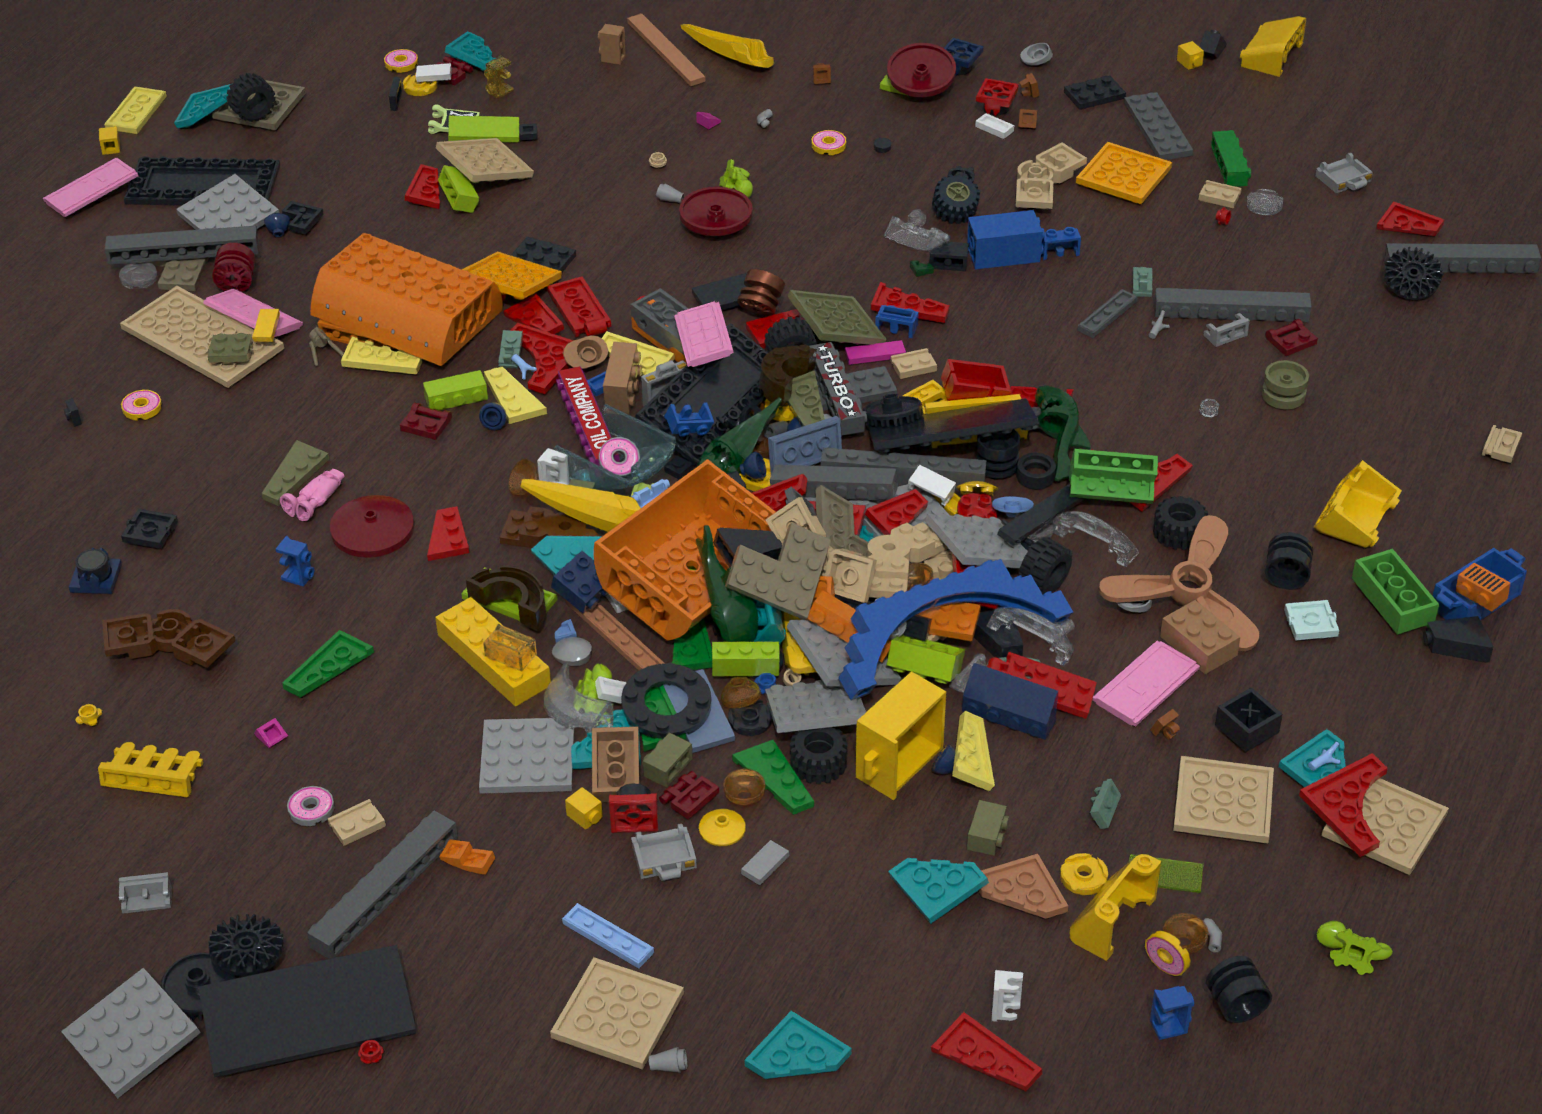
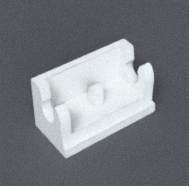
(553, 467)
(932, 483)
(1006, 994)

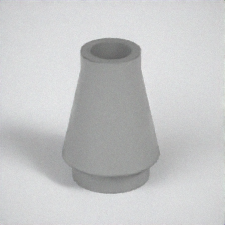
(669, 194)
(670, 1060)

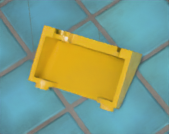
(1272, 44)
(1358, 506)
(1129, 885)

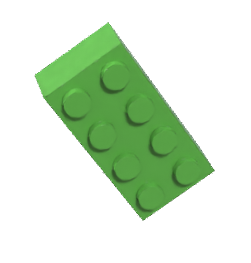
(1395, 591)

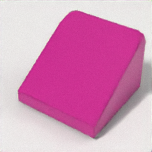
(707, 120)
(271, 733)

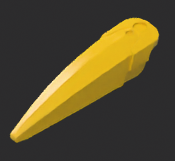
(734, 47)
(587, 505)
(793, 654)

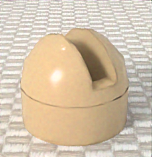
(795, 677)

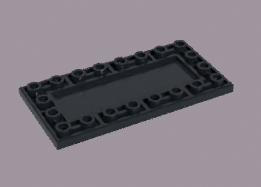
(183, 179)
(722, 384)
(954, 424)
(306, 1010)

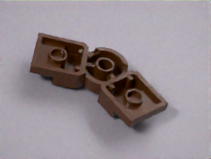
(531, 527)
(168, 632)

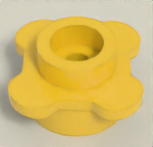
(88, 715)

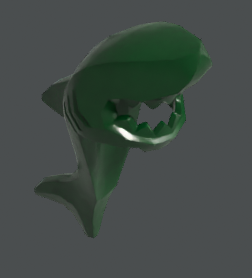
(1063, 425)
(735, 445)
(730, 610)

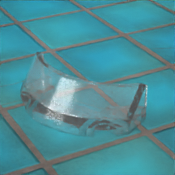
(914, 236)
(1099, 528)
(1037, 625)
(573, 708)

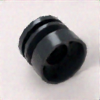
(1000, 453)
(1289, 561)
(1238, 989)

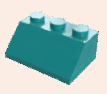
(769, 623)

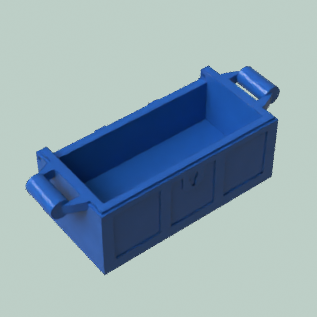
(1454, 605)

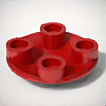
(976, 505)

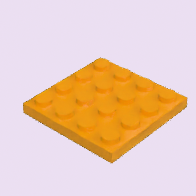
(1124, 172)
(514, 274)

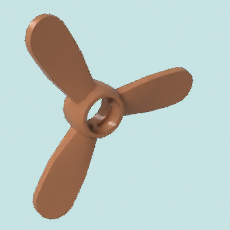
(1203, 552)

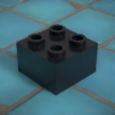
(1248, 719)

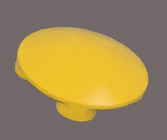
(976, 487)

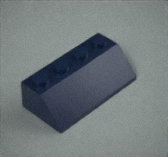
(1010, 701)

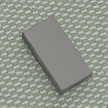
(765, 862)

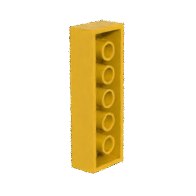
(466, 629)

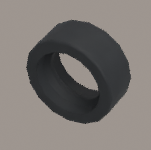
(1036, 460)

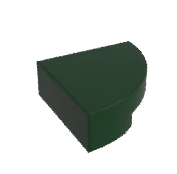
(921, 269)

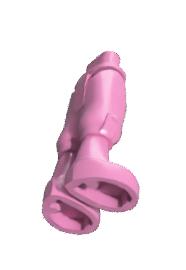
(312, 495)

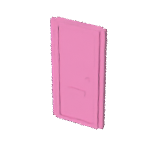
(90, 187)
(246, 310)
(703, 334)
(1146, 683)

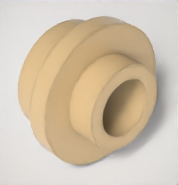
(657, 160)

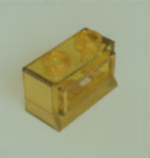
(495, 77)
(510, 655)

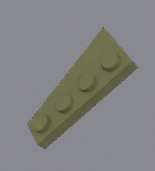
(806, 400)
(294, 470)

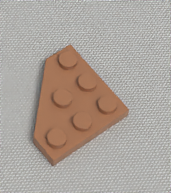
(1025, 886)

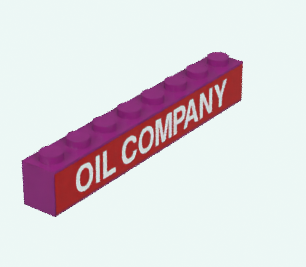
(583, 412)

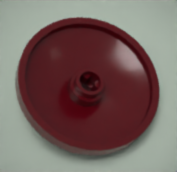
(921, 69)
(715, 211)
(372, 526)

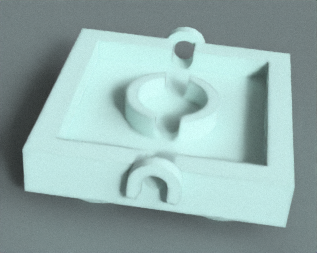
(1311, 620)

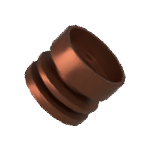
(761, 292)

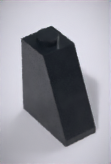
(762, 541)
(1459, 638)
(999, 641)

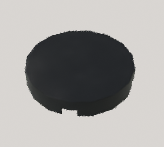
(750, 719)

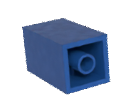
(1005, 239)

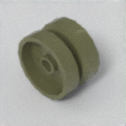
(1285, 384)

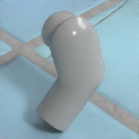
(762, 118)
(1215, 935)

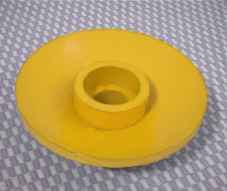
(722, 827)

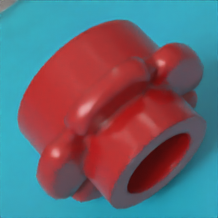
(1223, 216)
(368, 1047)

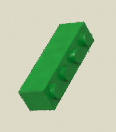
(1230, 158)

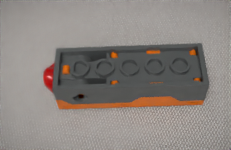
(655, 320)

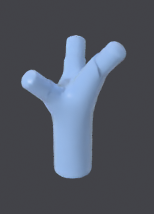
(522, 365)
(1325, 757)

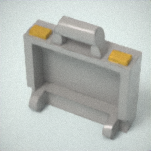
(1344, 174)
(655, 381)
(664, 853)

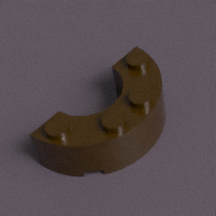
(781, 366)
(511, 584)

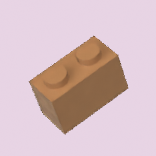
(612, 44)

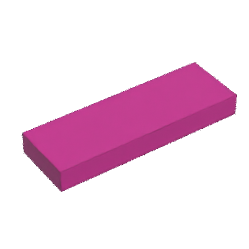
(873, 352)

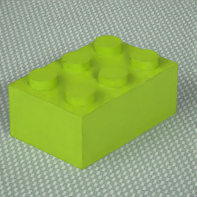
(925, 658)

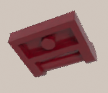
(1293, 342)
(425, 426)

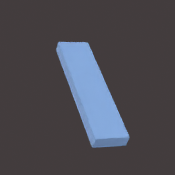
(608, 935)

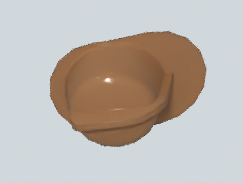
(586, 352)

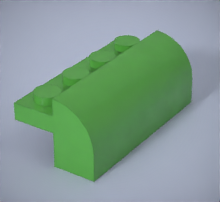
(1113, 476)

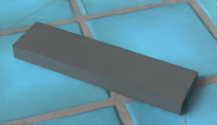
(1107, 313)

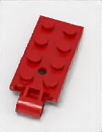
(579, 307)
(1073, 691)

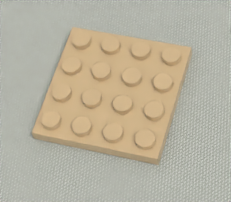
(484, 160)
(1224, 799)
(1400, 822)
(617, 1013)

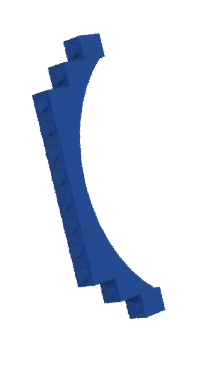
(983, 584)

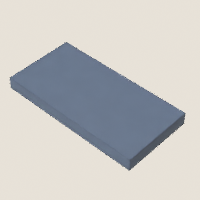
(805, 443)
(715, 729)

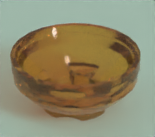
(523, 470)
(919, 574)
(740, 693)
(744, 781)
(1189, 927)

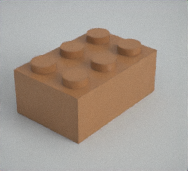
(622, 376)
(1200, 636)
(614, 760)

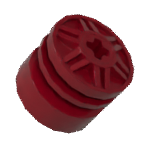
(233, 267)

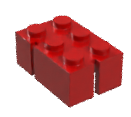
(973, 380)

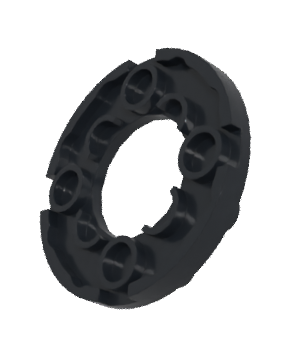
(658, 725)

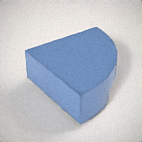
(565, 630)

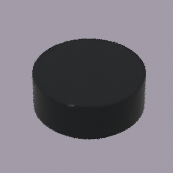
(882, 145)

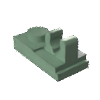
(1142, 281)
(510, 345)
(1105, 803)

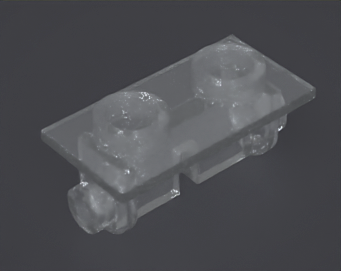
(961, 679)

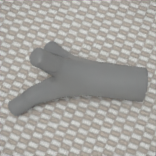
(1158, 326)

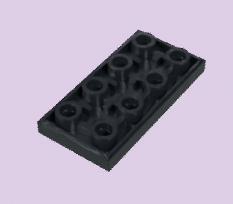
(722, 291)

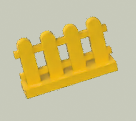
(148, 779)

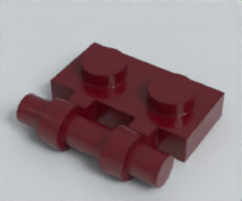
(458, 73)
(694, 796)

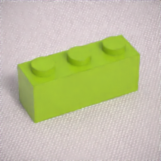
(458, 189)
(455, 390)
(745, 658)

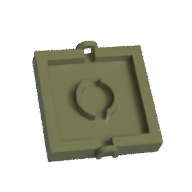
(230, 348)

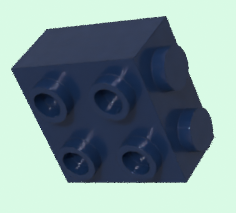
(579, 583)

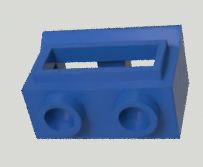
(1061, 239)
(897, 316)
(689, 422)
(298, 558)
(1174, 1022)

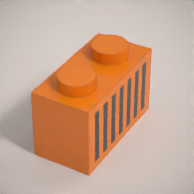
(1482, 587)

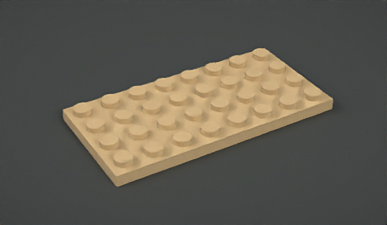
(184, 330)

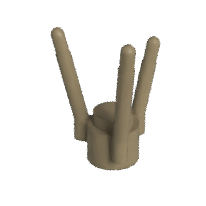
(319, 339)

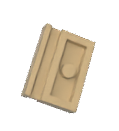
(1220, 194)
(913, 363)
(1502, 444)
(356, 822)

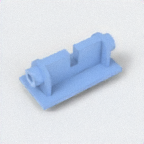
(646, 495)

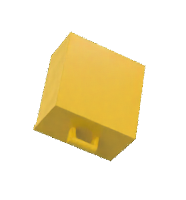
(900, 734)

